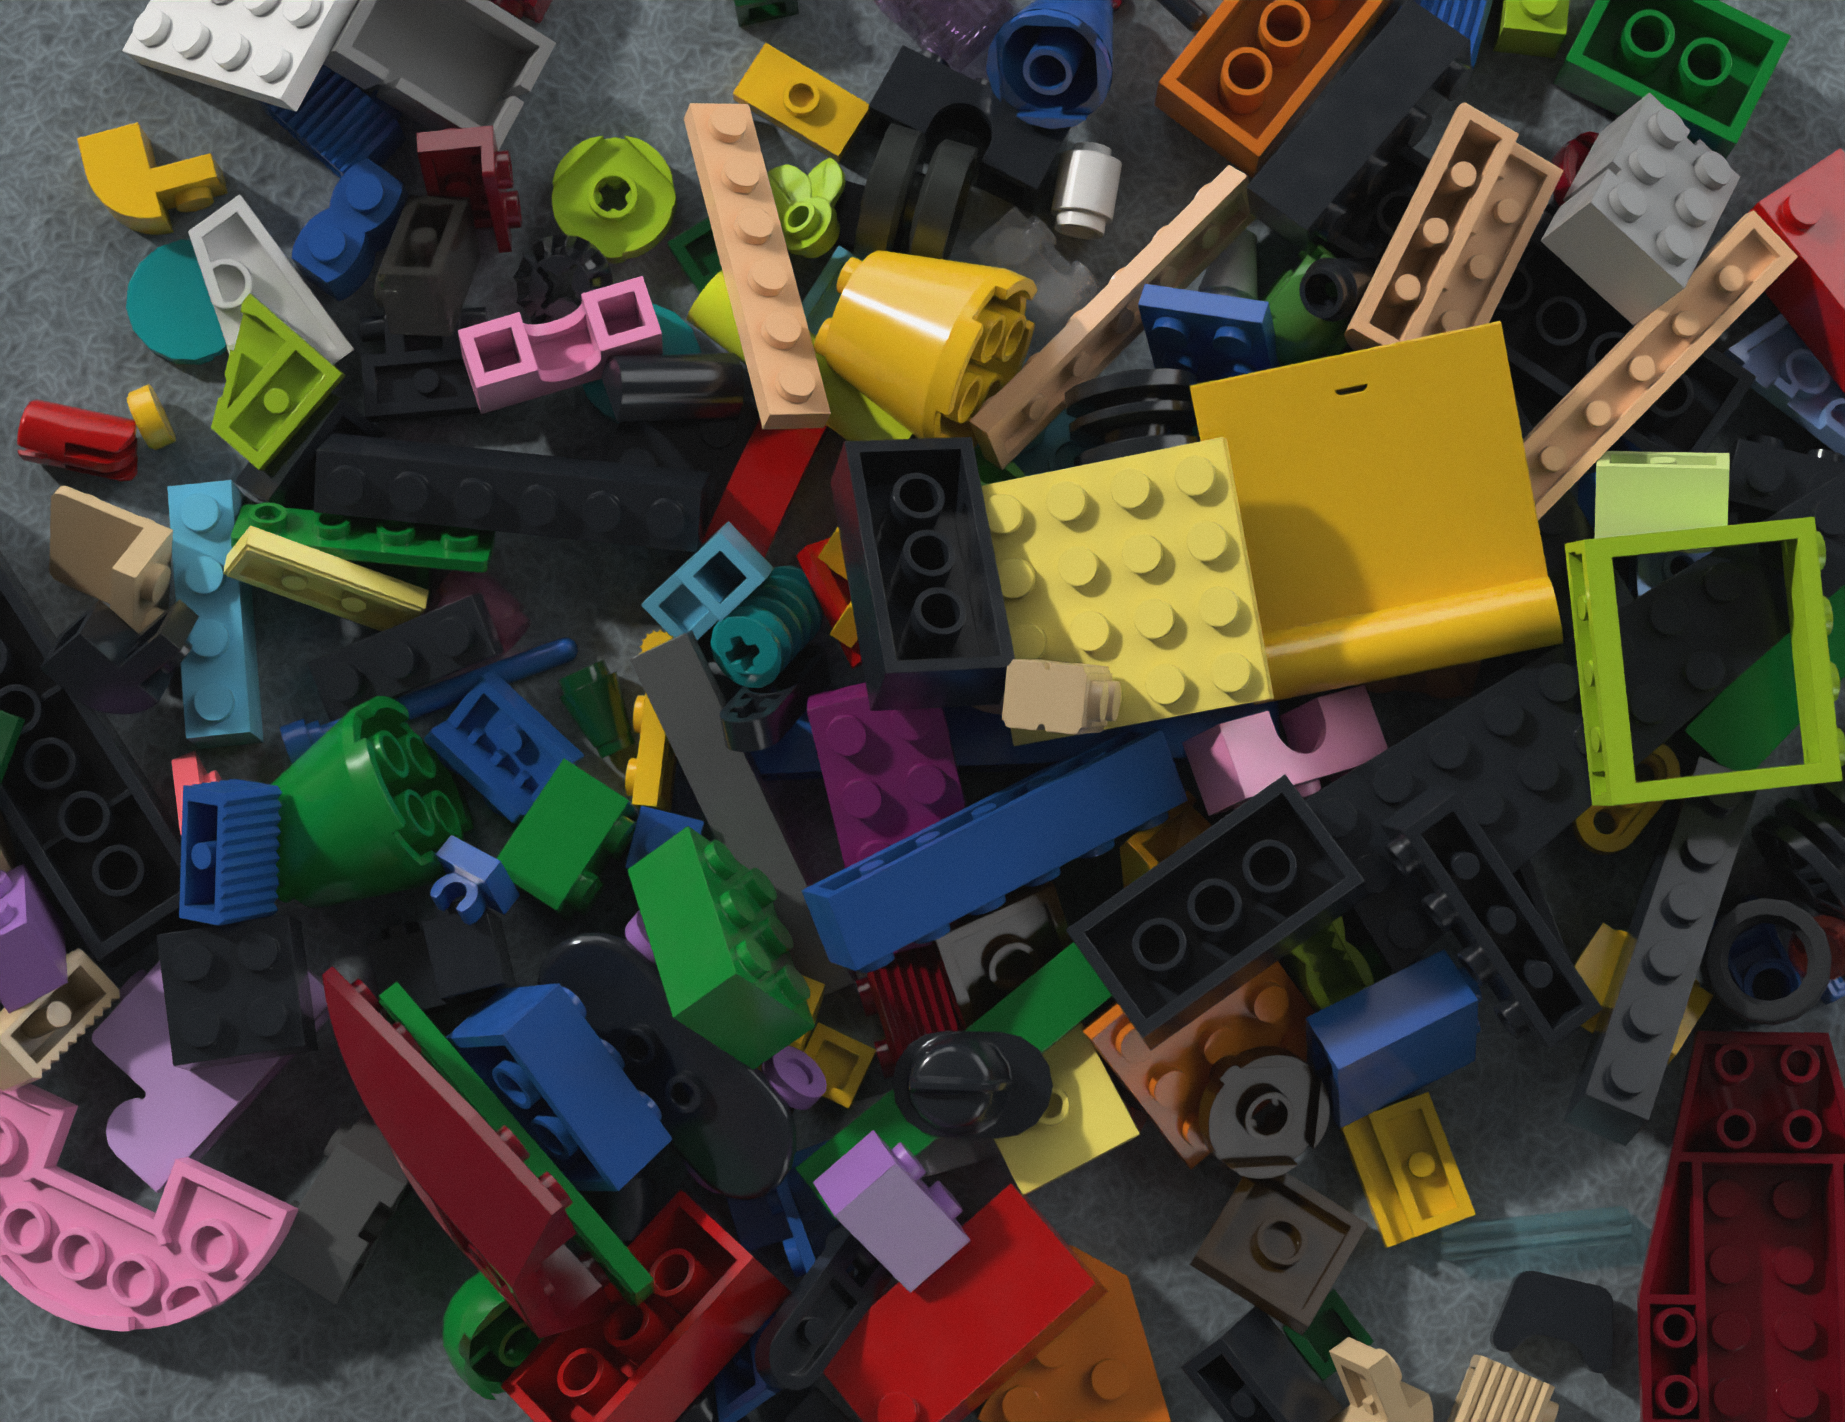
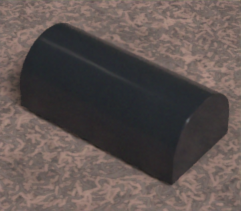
(674, 386)

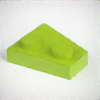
(270, 385)

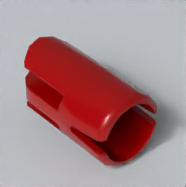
(78, 440)

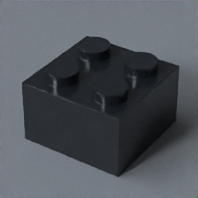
(237, 992)

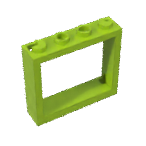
(1603, 669)

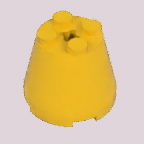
(927, 337)

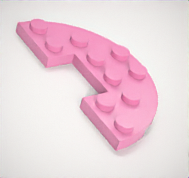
(109, 1258)

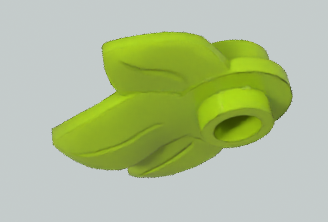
(807, 206)

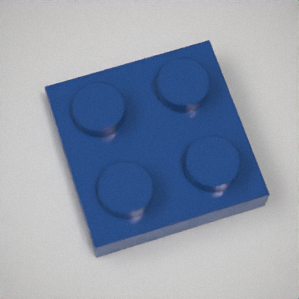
(1207, 332)

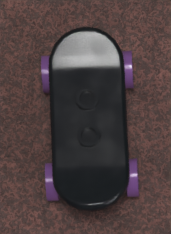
(721, 1114)

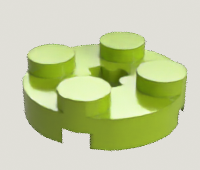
(614, 163)

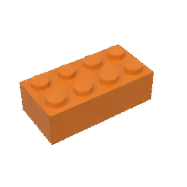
(1261, 70)

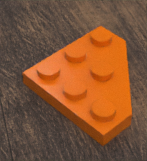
(1089, 1371)

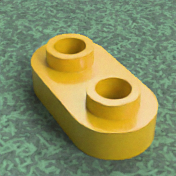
(1628, 818)

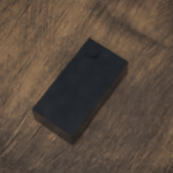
(921, 573)
(1218, 912)

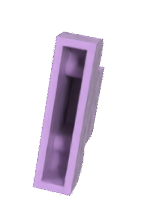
(181, 1107)

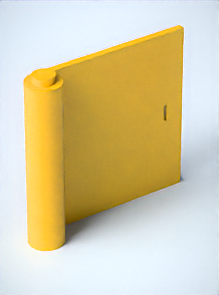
(1385, 517)

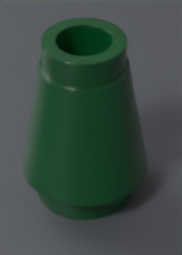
(598, 707)

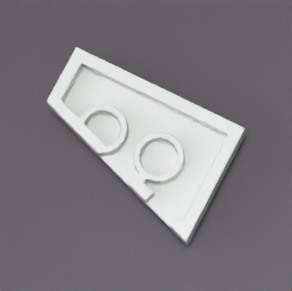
(242, 259)

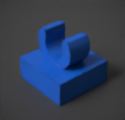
(476, 877)

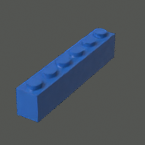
(995, 848)

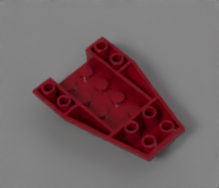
(467, 1171)
(1749, 1238)

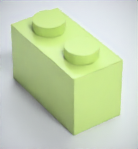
(1660, 492)

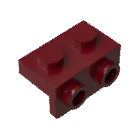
(469, 165)

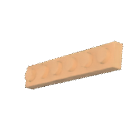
(756, 267)
(1111, 319)
(1652, 358)

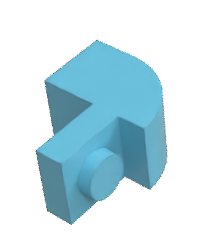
(708, 584)

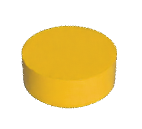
(150, 417)

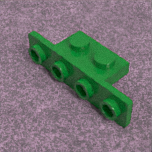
(386, 546)

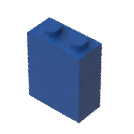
(1394, 1036)

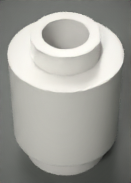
(1085, 190)

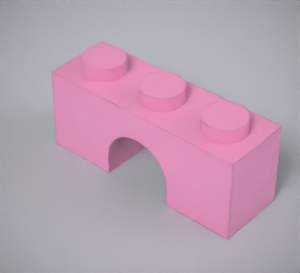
(526, 361)
(1247, 755)

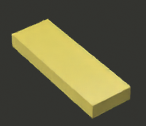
(323, 580)

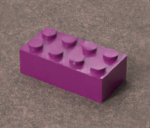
(882, 771)

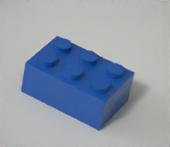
(562, 1084)

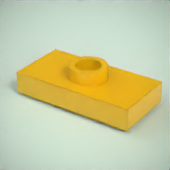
(801, 102)

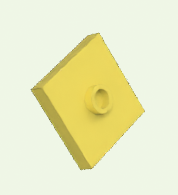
(1080, 1122)

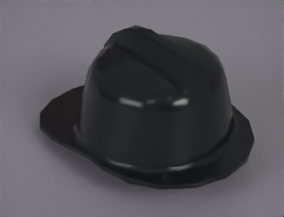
(972, 1084)

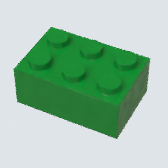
(1687, 53)
(721, 948)

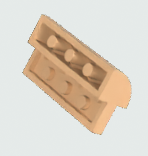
(1456, 235)

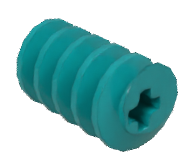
(767, 628)

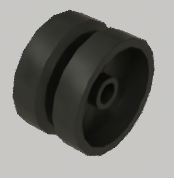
(905, 199)

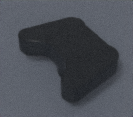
(1558, 1310)

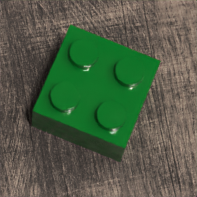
(569, 841)

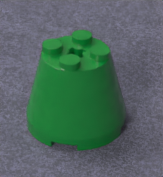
(365, 811)

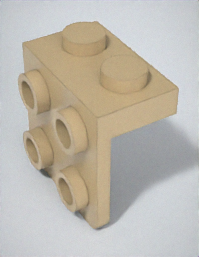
(111, 555)

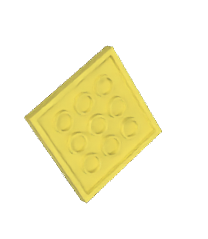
(1135, 573)

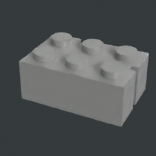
(442, 60)
(1641, 209)

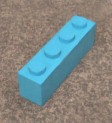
(222, 666)

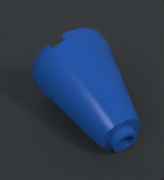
(1054, 61)

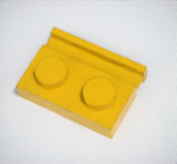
(1407, 1170)

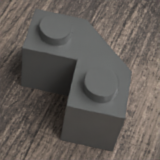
(344, 1211)

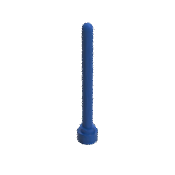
(301, 736)

